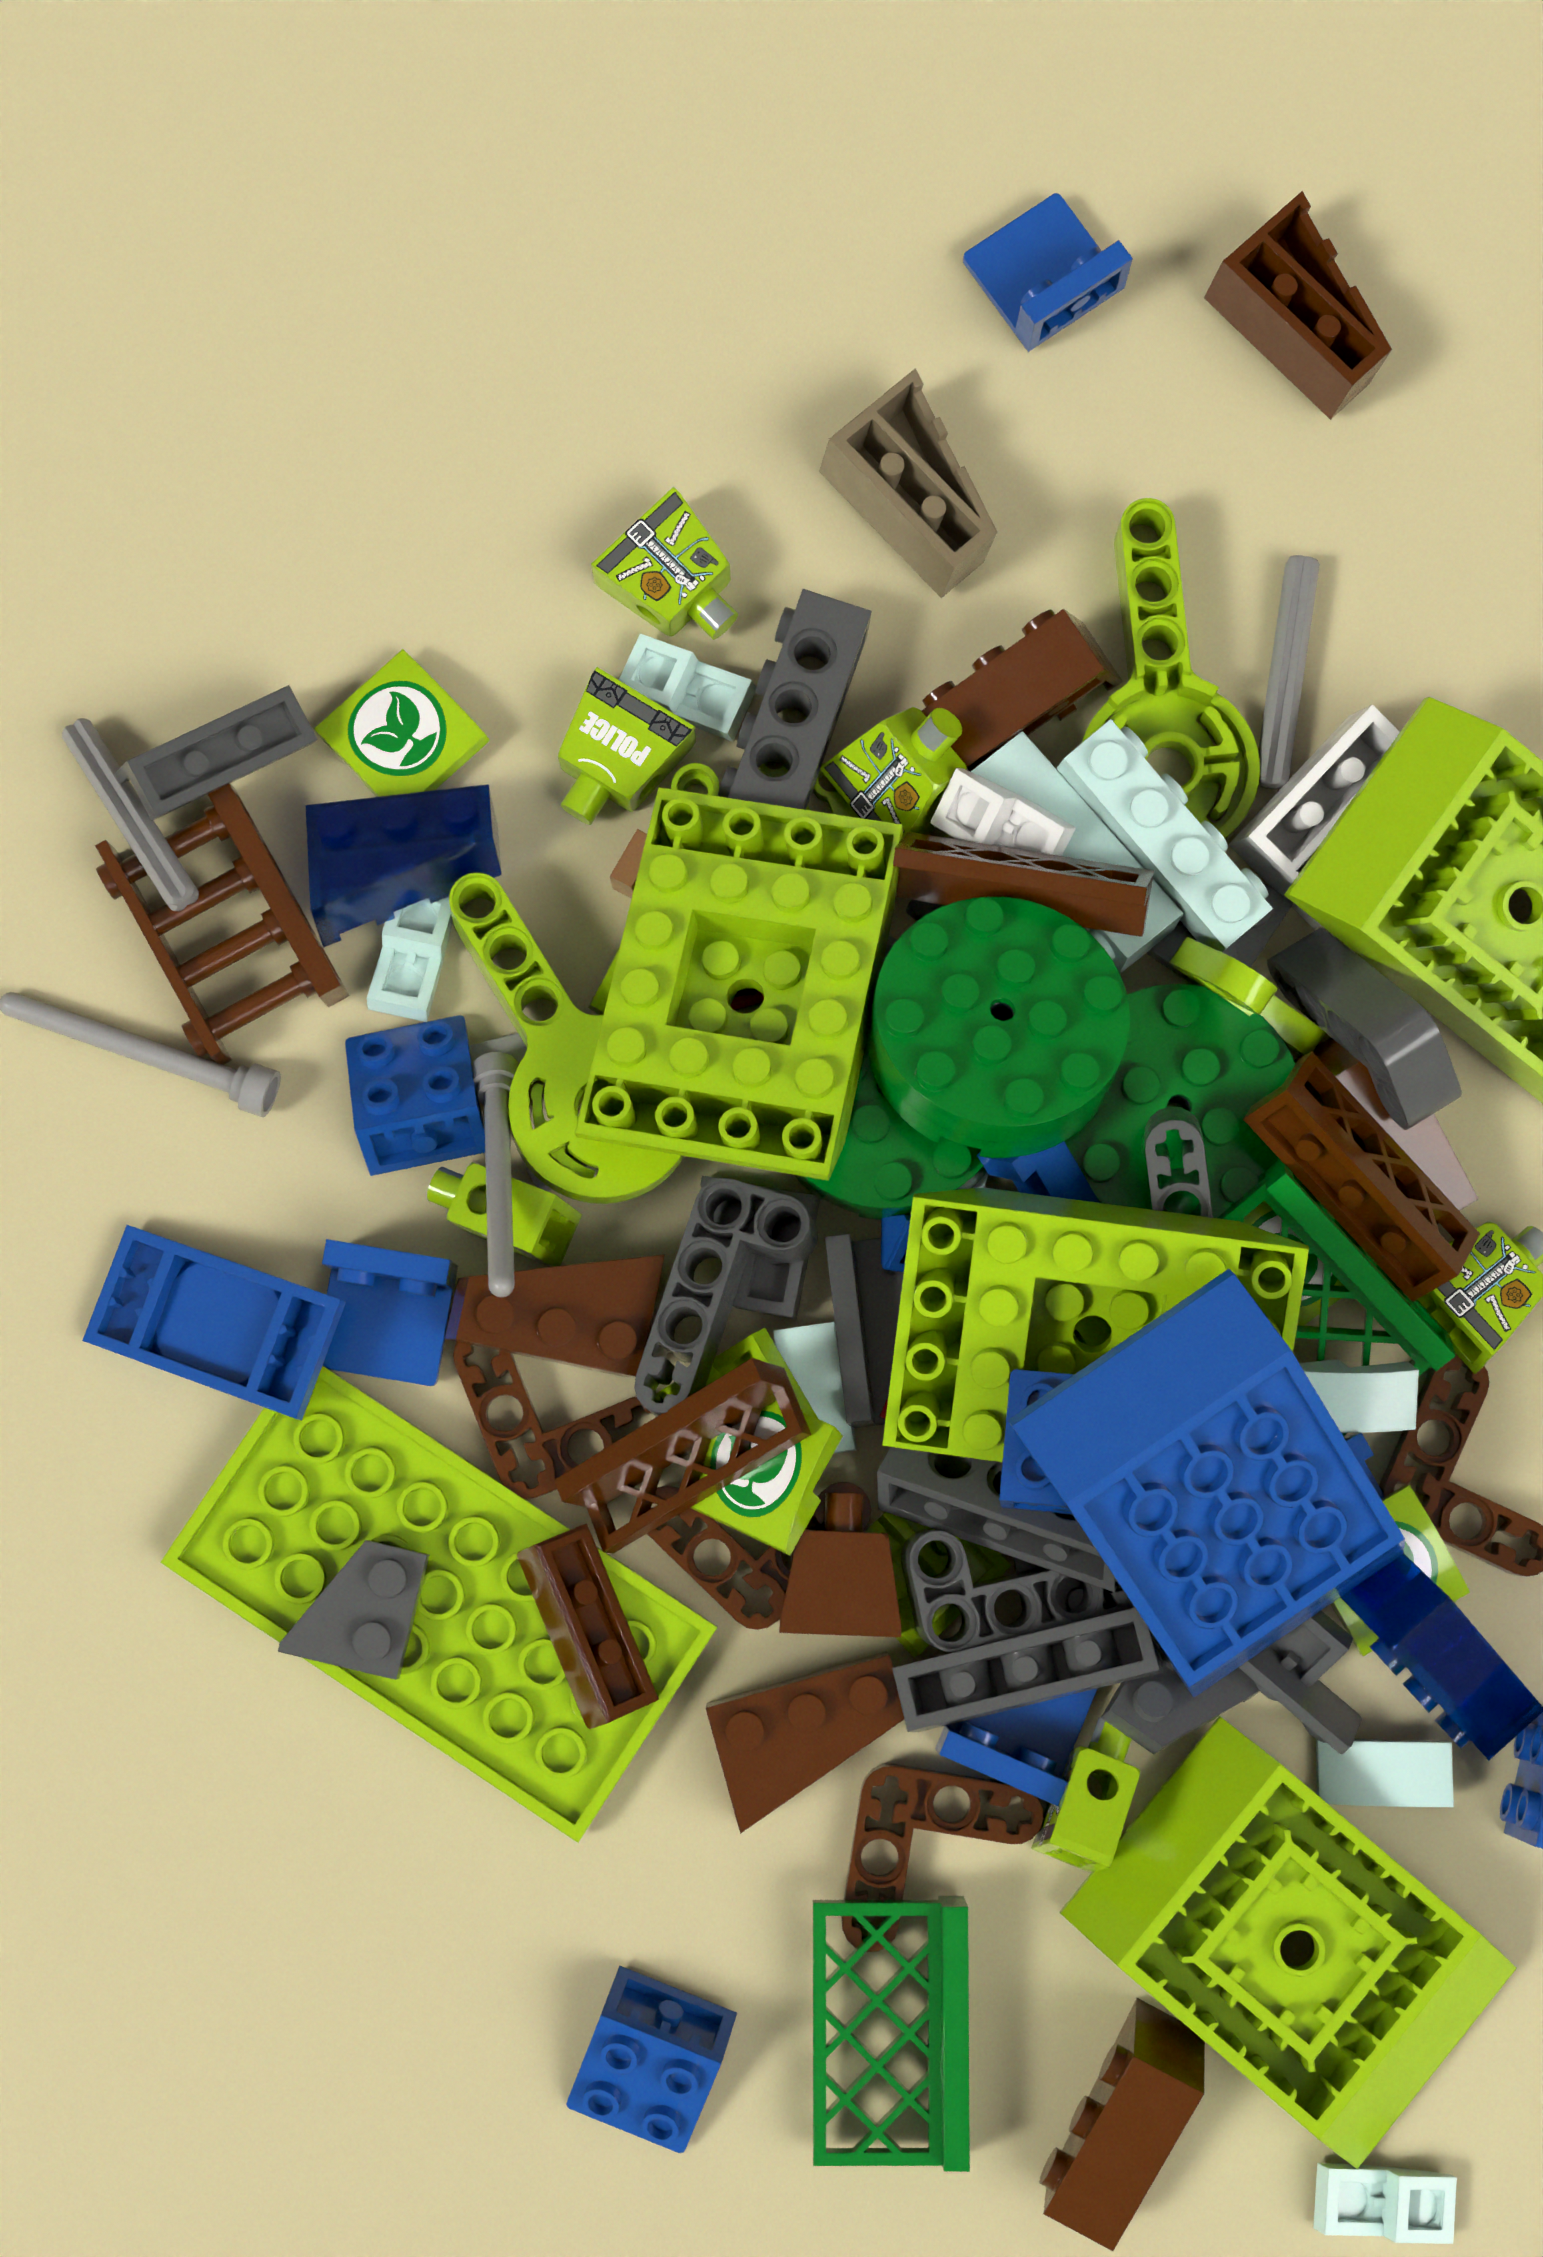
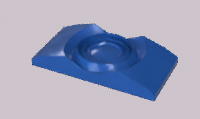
(214, 1322)

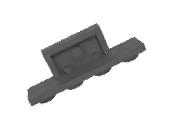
(1290, 1675)

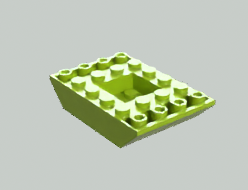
(1426, 877)
(730, 904)
(1010, 1274)
(1198, 1919)

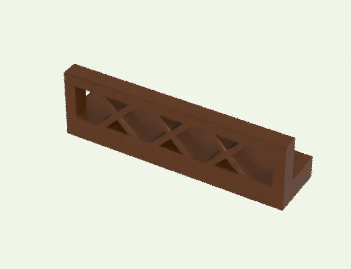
(1084, 890)
(1361, 1185)
(674, 1434)

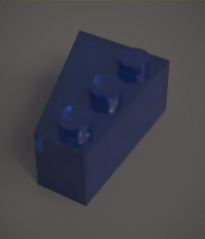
(394, 852)
(1444, 1655)

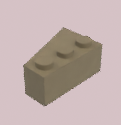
(910, 487)

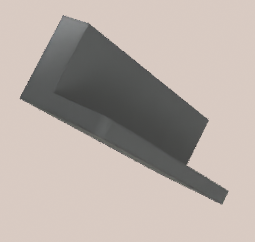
(218, 753)
(865, 1324)

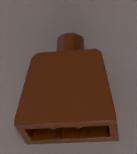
(842, 1577)

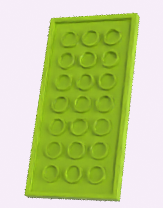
(478, 1655)

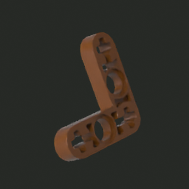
(549, 1446)
(1441, 1494)
(766, 1569)
(919, 1813)

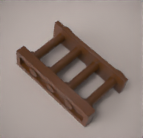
(280, 923)

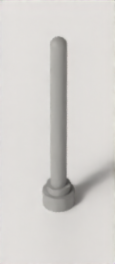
(493, 1080)
(251, 1087)

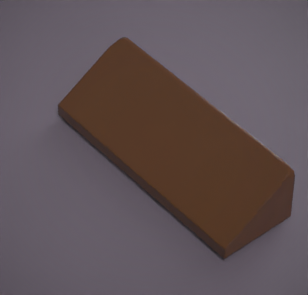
(587, 1626)

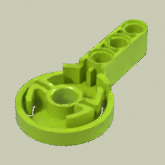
(1166, 695)
(557, 1054)

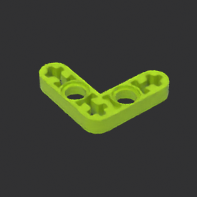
(1247, 992)

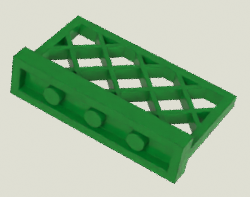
(1404, 1320)
(947, 2034)

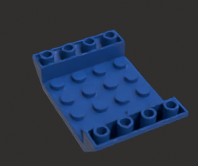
(1211, 1481)

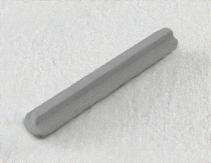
(1287, 670)
(130, 815)

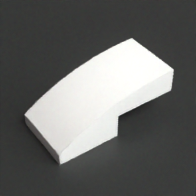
(993, 815)

